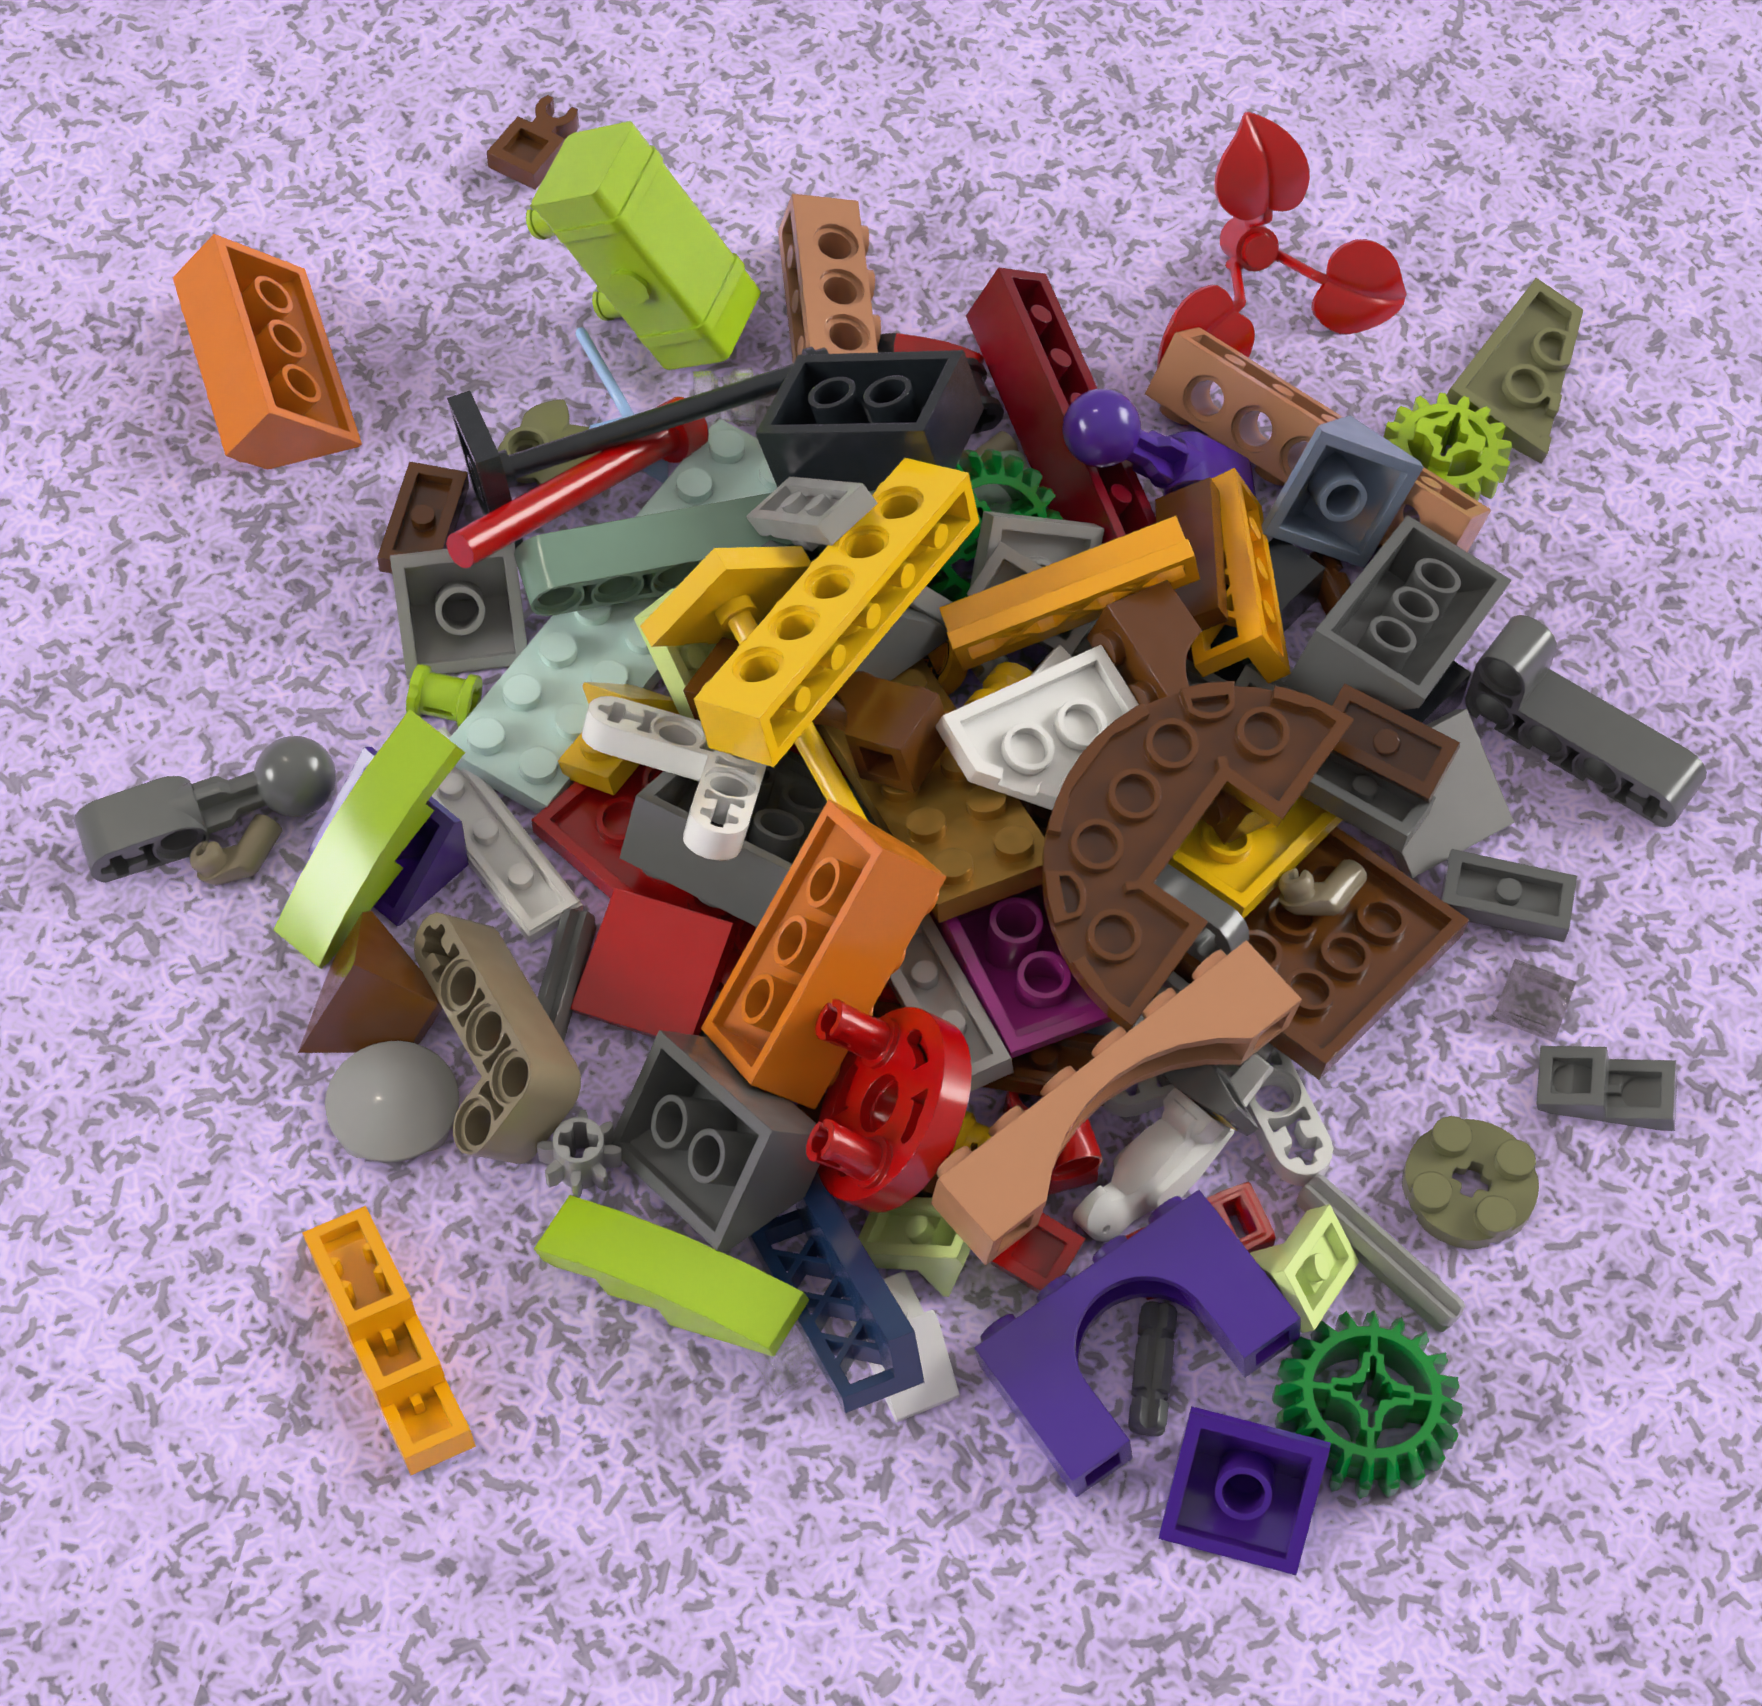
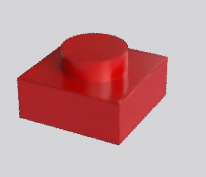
(1040, 1254)

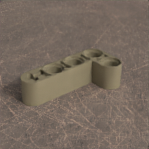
(522, 1060)

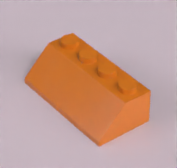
(263, 356)
(826, 936)

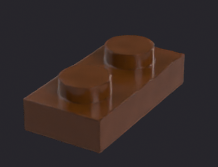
(424, 511)
(1393, 744)

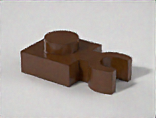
(528, 147)

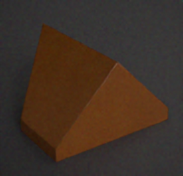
(370, 995)

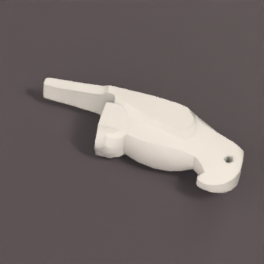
(1164, 1159)

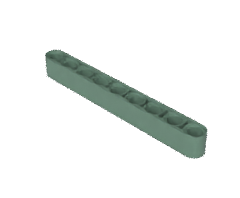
(645, 553)

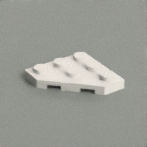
(1037, 728)

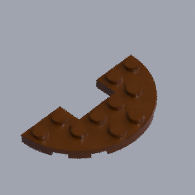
(1136, 804)

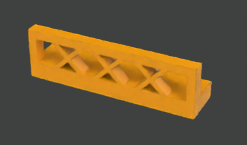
(1252, 590)
(1066, 593)

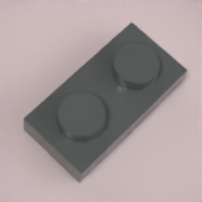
(1509, 894)

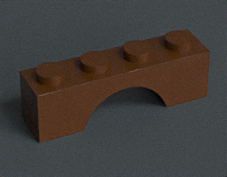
(1149, 645)
(884, 722)

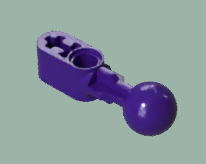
(1106, 430)

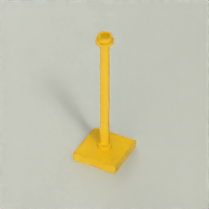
(728, 599)

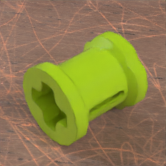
(443, 694)

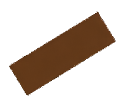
(1200, 520)

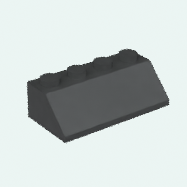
(1400, 621)

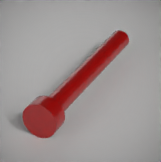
(572, 489)

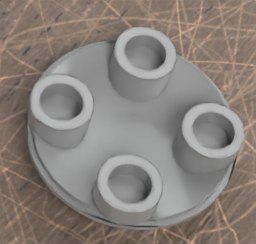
(392, 1102)

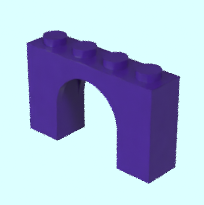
(1178, 1257)

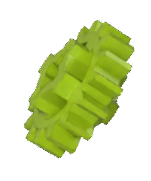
(1477, 451)

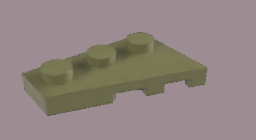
(1524, 368)

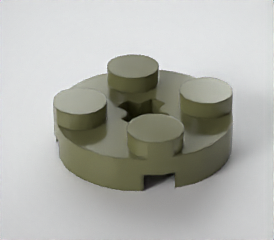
(1476, 1147)

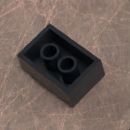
(867, 412)

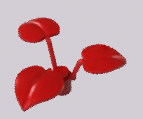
(1269, 173)

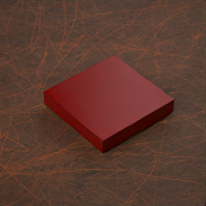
(654, 966)

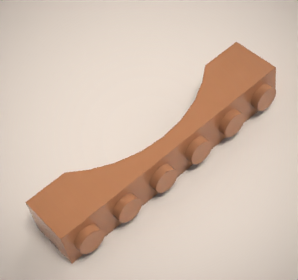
(1216, 1020)

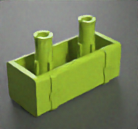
(644, 246)

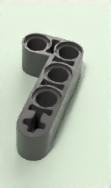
(1578, 729)

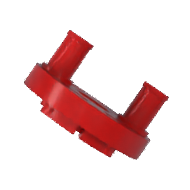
(889, 1109)

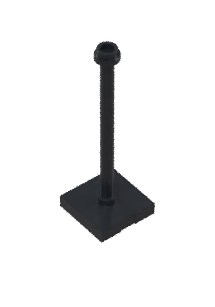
(496, 471)

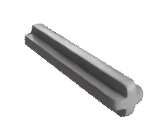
(1386, 1256)

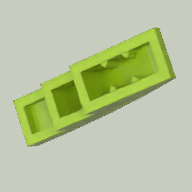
(365, 838)
(674, 1274)

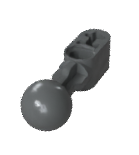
(172, 815)

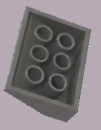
(776, 832)

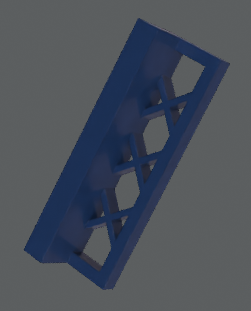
(864, 1300)

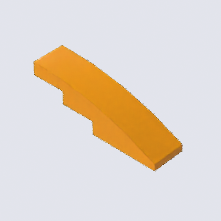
(389, 1340)

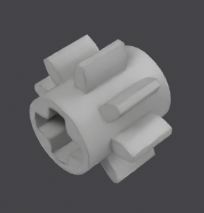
(585, 1171)

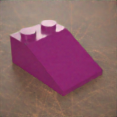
(1020, 972)

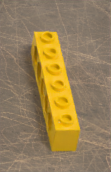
(836, 613)

